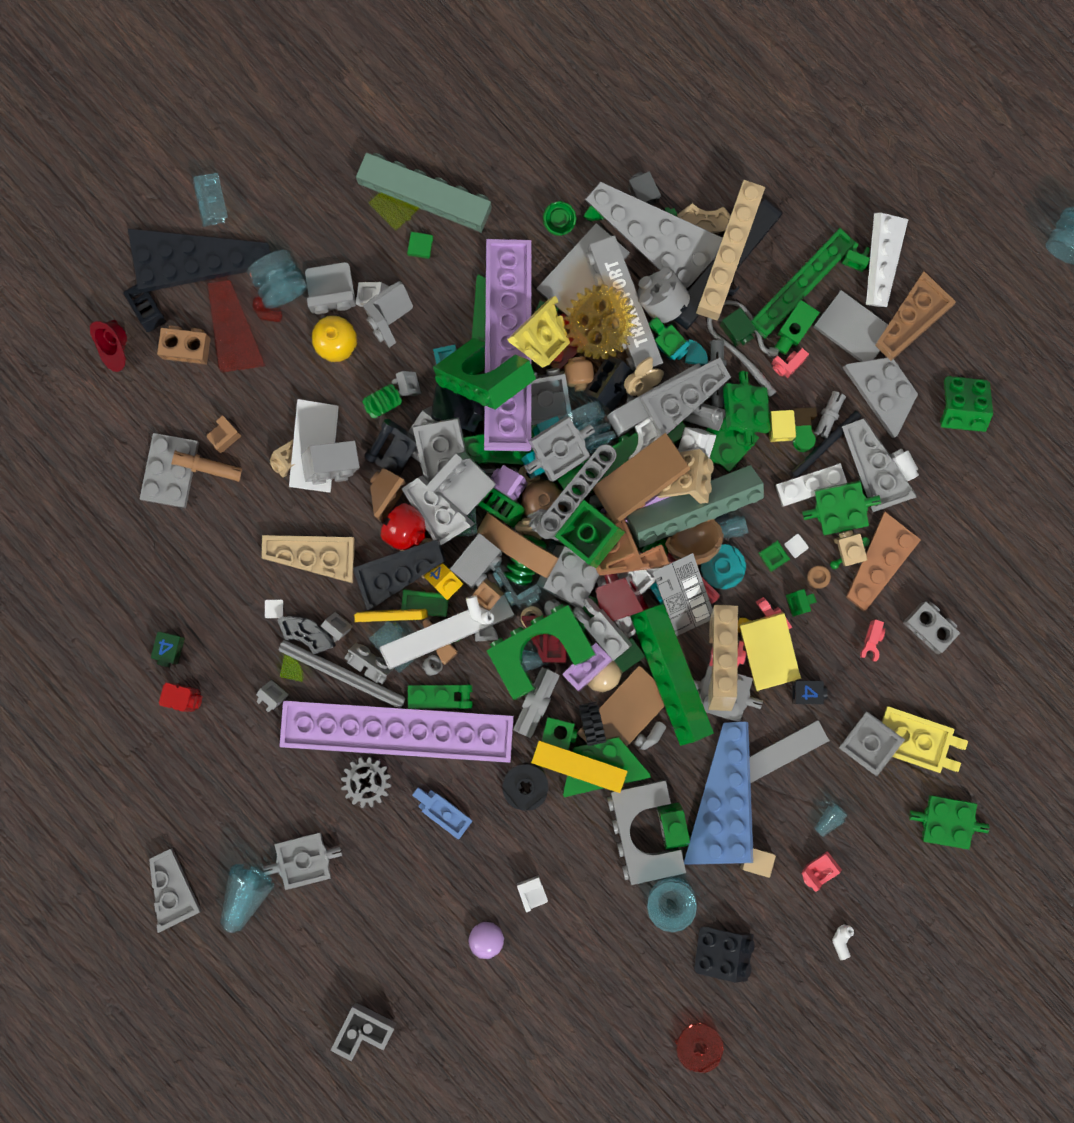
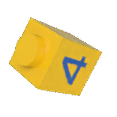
(443, 581)

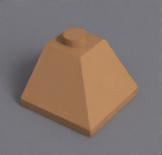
(385, 493)

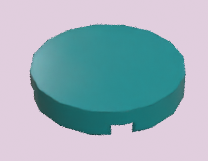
(725, 568)

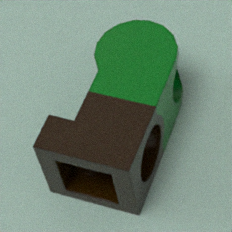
(804, 436)

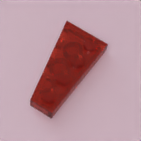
(232, 332)

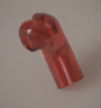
(265, 313)

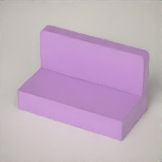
(582, 674)

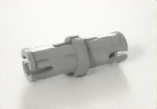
(830, 414)

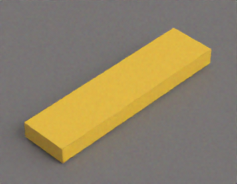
(579, 766)

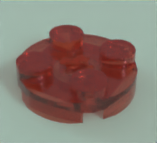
(686, 1044)

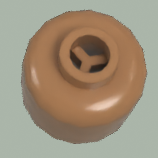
(578, 373)

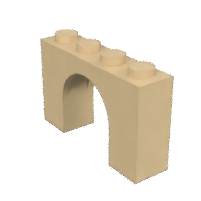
(724, 636)

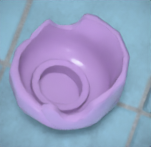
(486, 940)

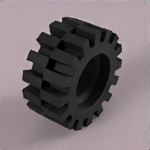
(592, 723)

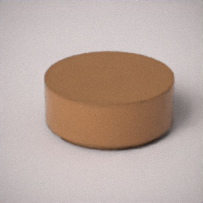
(818, 577)

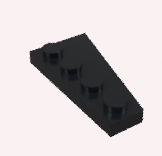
(392, 573)

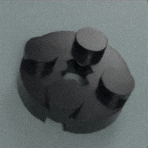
(525, 800)

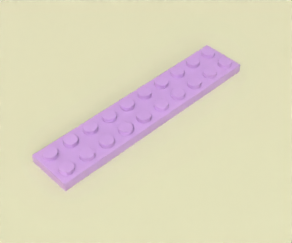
(506, 310)
(396, 731)

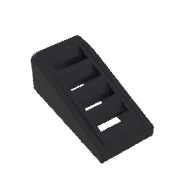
(150, 319)

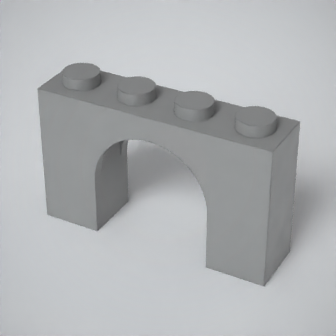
(641, 865)

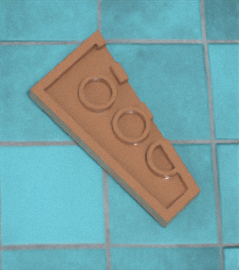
(885, 554)

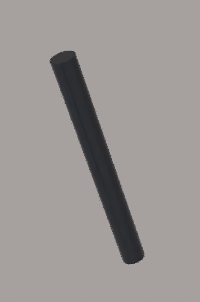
(822, 447)

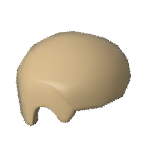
(606, 679)

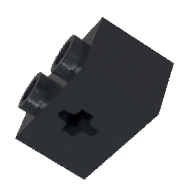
(609, 383)

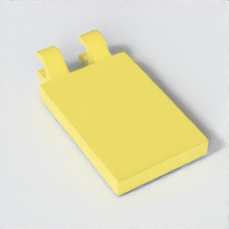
(924, 742)

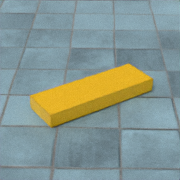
(391, 615)

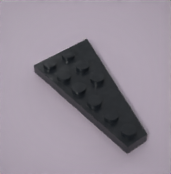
(180, 259)

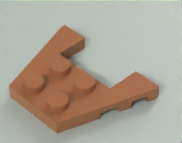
(626, 557)

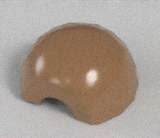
(702, 541)

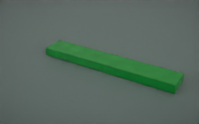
(802, 283)

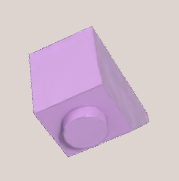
(509, 482)

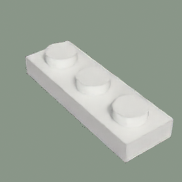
(804, 486)

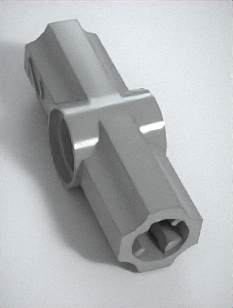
(536, 702)

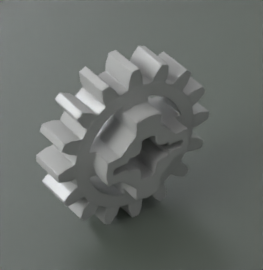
(357, 776)

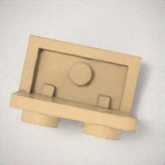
(695, 481)

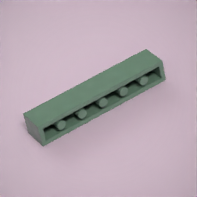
(424, 192)
(685, 512)

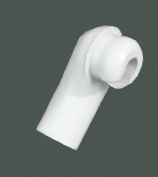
(478, 613)

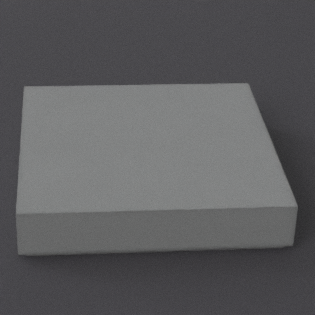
(871, 743)

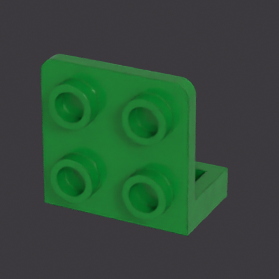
(967, 404)

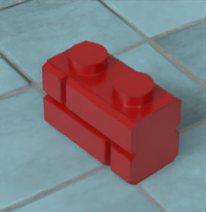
(180, 697)

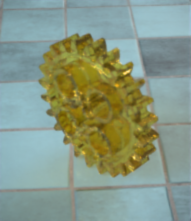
(589, 305)

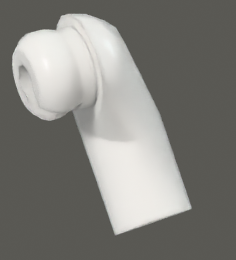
(840, 939)

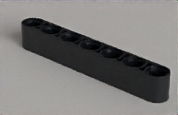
(764, 220)

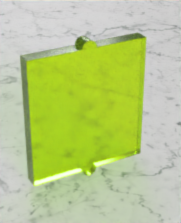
(393, 210)

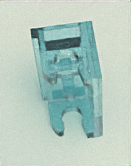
(210, 199)

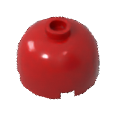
(404, 528)

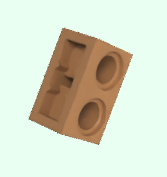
(182, 351)

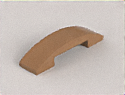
(517, 546)

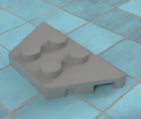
(884, 390)

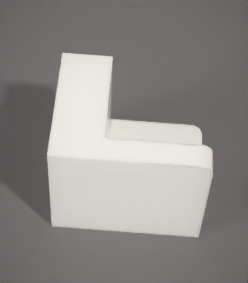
(532, 893)

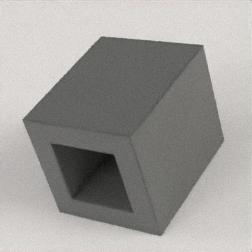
(644, 188)

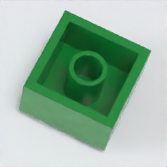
(589, 534)

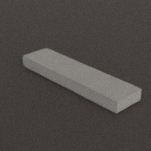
(786, 750)

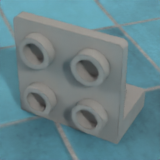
(462, 482)

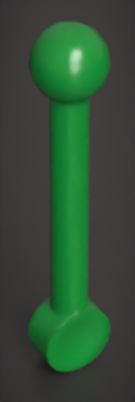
(835, 564)

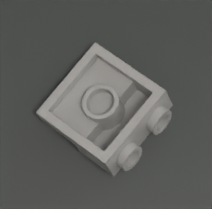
(549, 396)

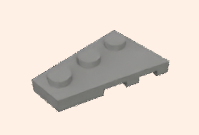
(441, 516)

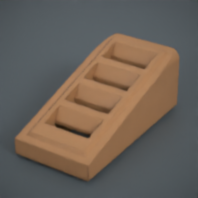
(445, 653)

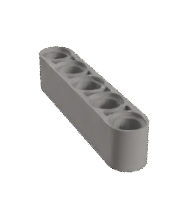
(633, 412)
(581, 482)

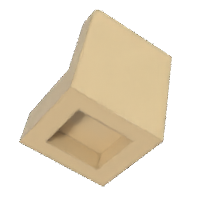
(762, 863)

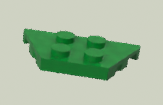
(613, 753)

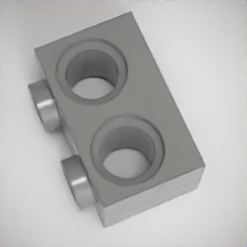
(928, 632)

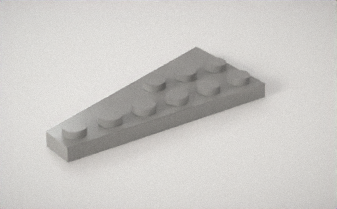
(656, 233)

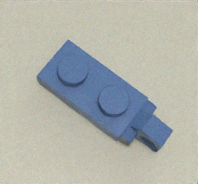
(442, 812)

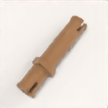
(206, 466)

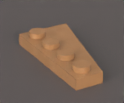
(916, 314)

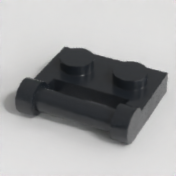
(398, 452)

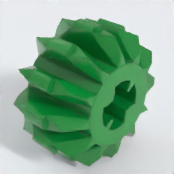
(382, 401)

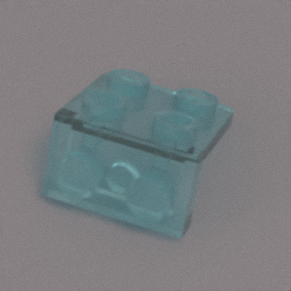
(528, 597)

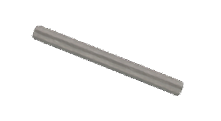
(342, 674)

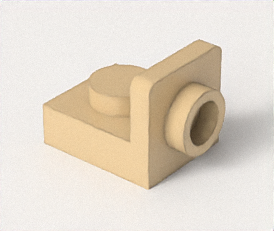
(281, 459)

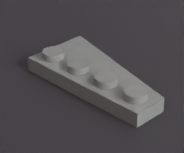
(679, 398)
(876, 467)

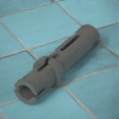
(717, 347)

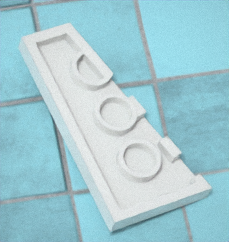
(884, 257)

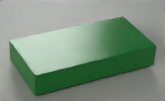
(433, 602)

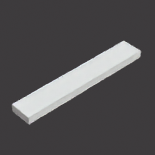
(440, 635)

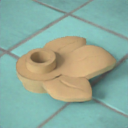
(643, 379)

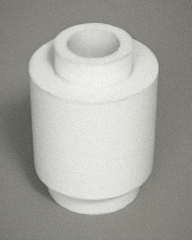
(905, 464)

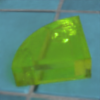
(291, 669)

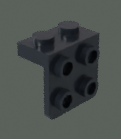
(452, 405)
(724, 954)

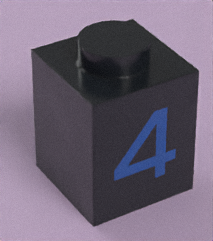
(808, 692)

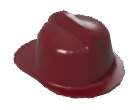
(110, 343)

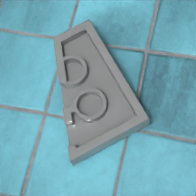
(172, 891)

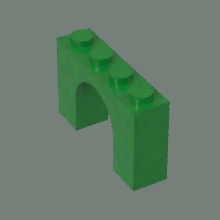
(491, 389)
(508, 653)

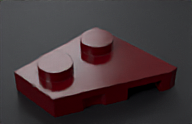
(548, 646)

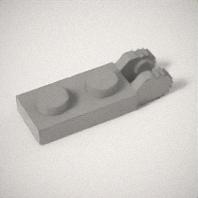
(603, 629)

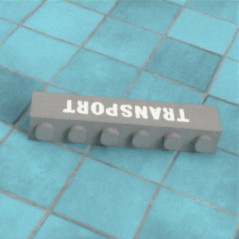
(613, 272)

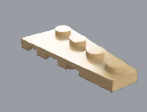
(314, 554)

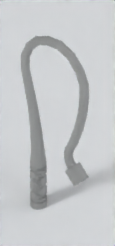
(761, 379)

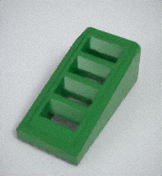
(511, 513)

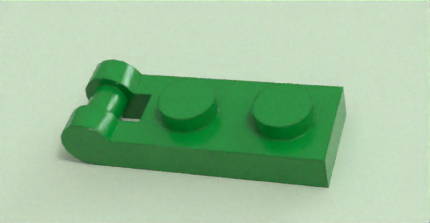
(438, 696)

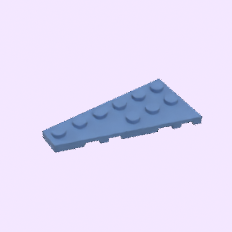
(725, 814)

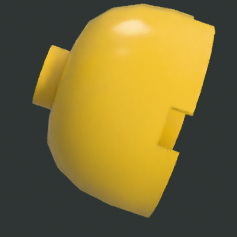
(334, 338)

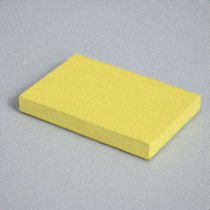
(769, 651)

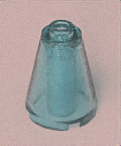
(243, 896)

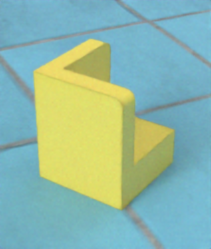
(782, 426)

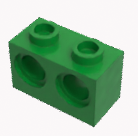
(548, 736)

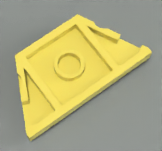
(542, 334)

